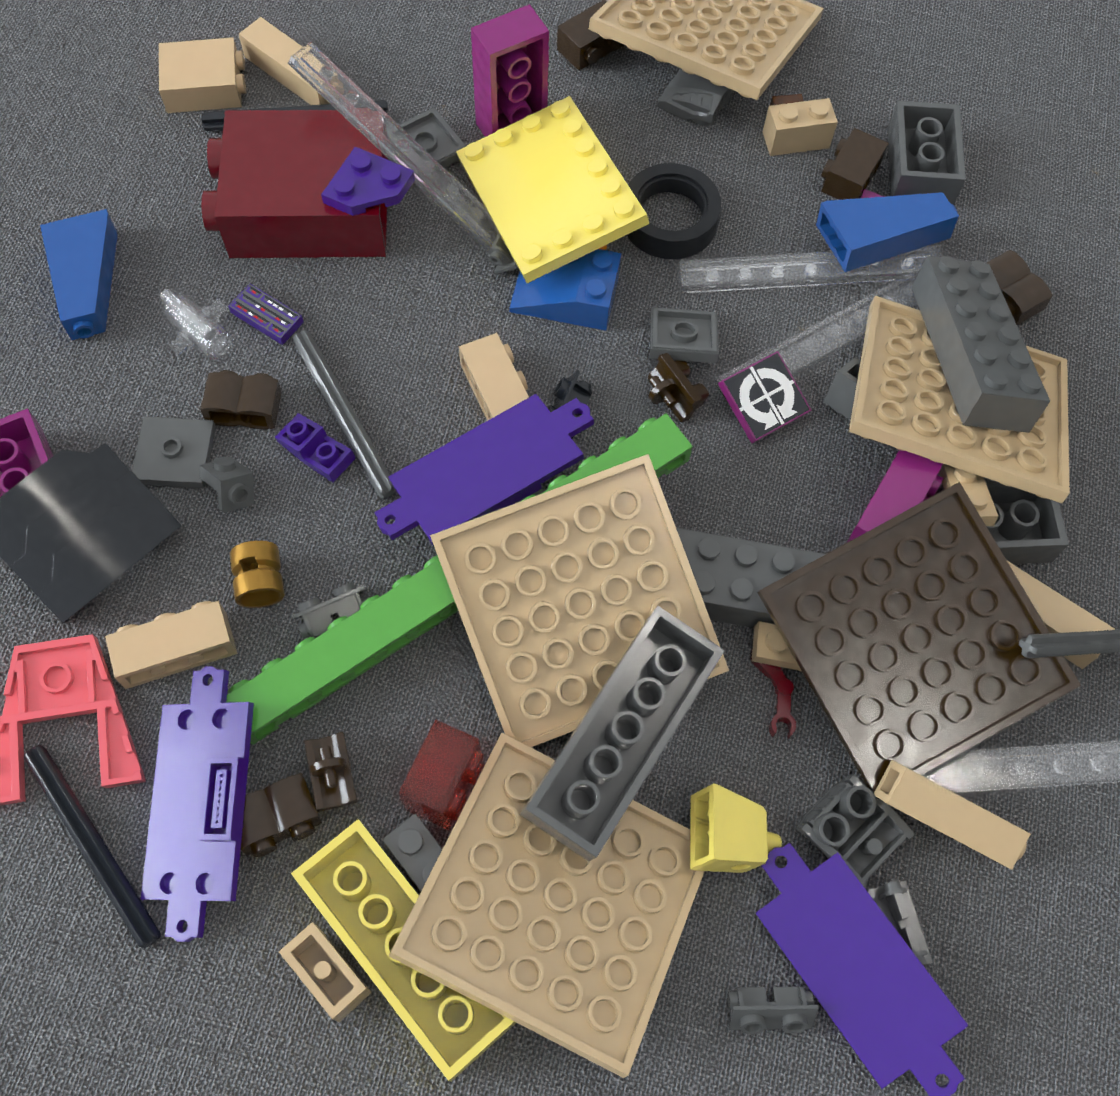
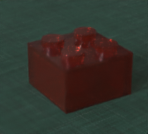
(442, 775)

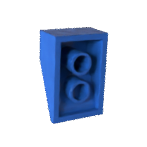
(574, 293)

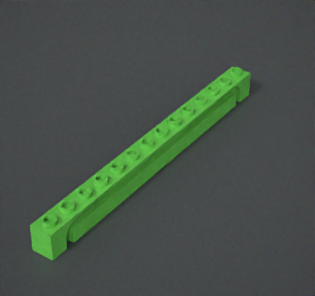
(411, 607)

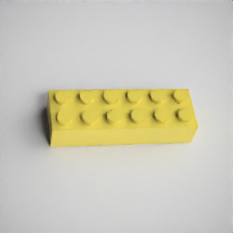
(367, 907)

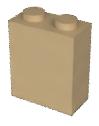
(201, 75)

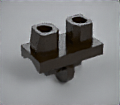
(674, 388)
(330, 772)

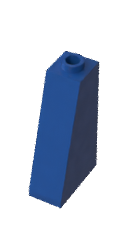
(884, 227)
(81, 270)

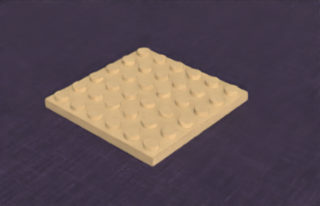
(720, 40)
(909, 406)
(563, 591)
(544, 931)

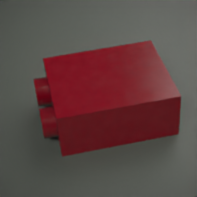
(272, 185)

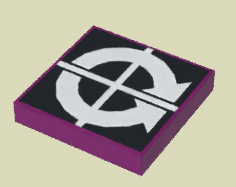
(764, 397)

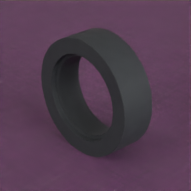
(684, 181)

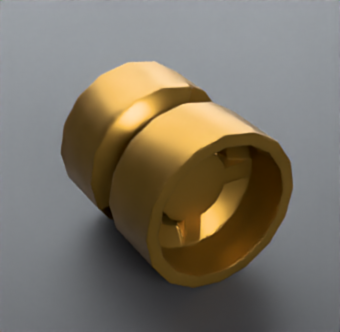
(256, 574)

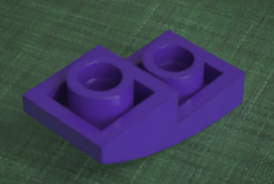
(314, 448)

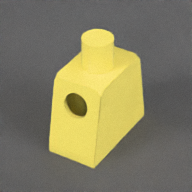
(728, 832)

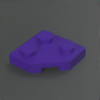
(367, 182)

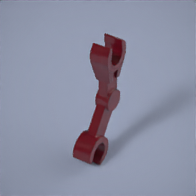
(783, 689)

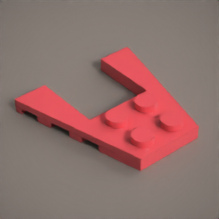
(61, 682)

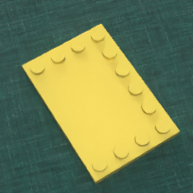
(551, 189)

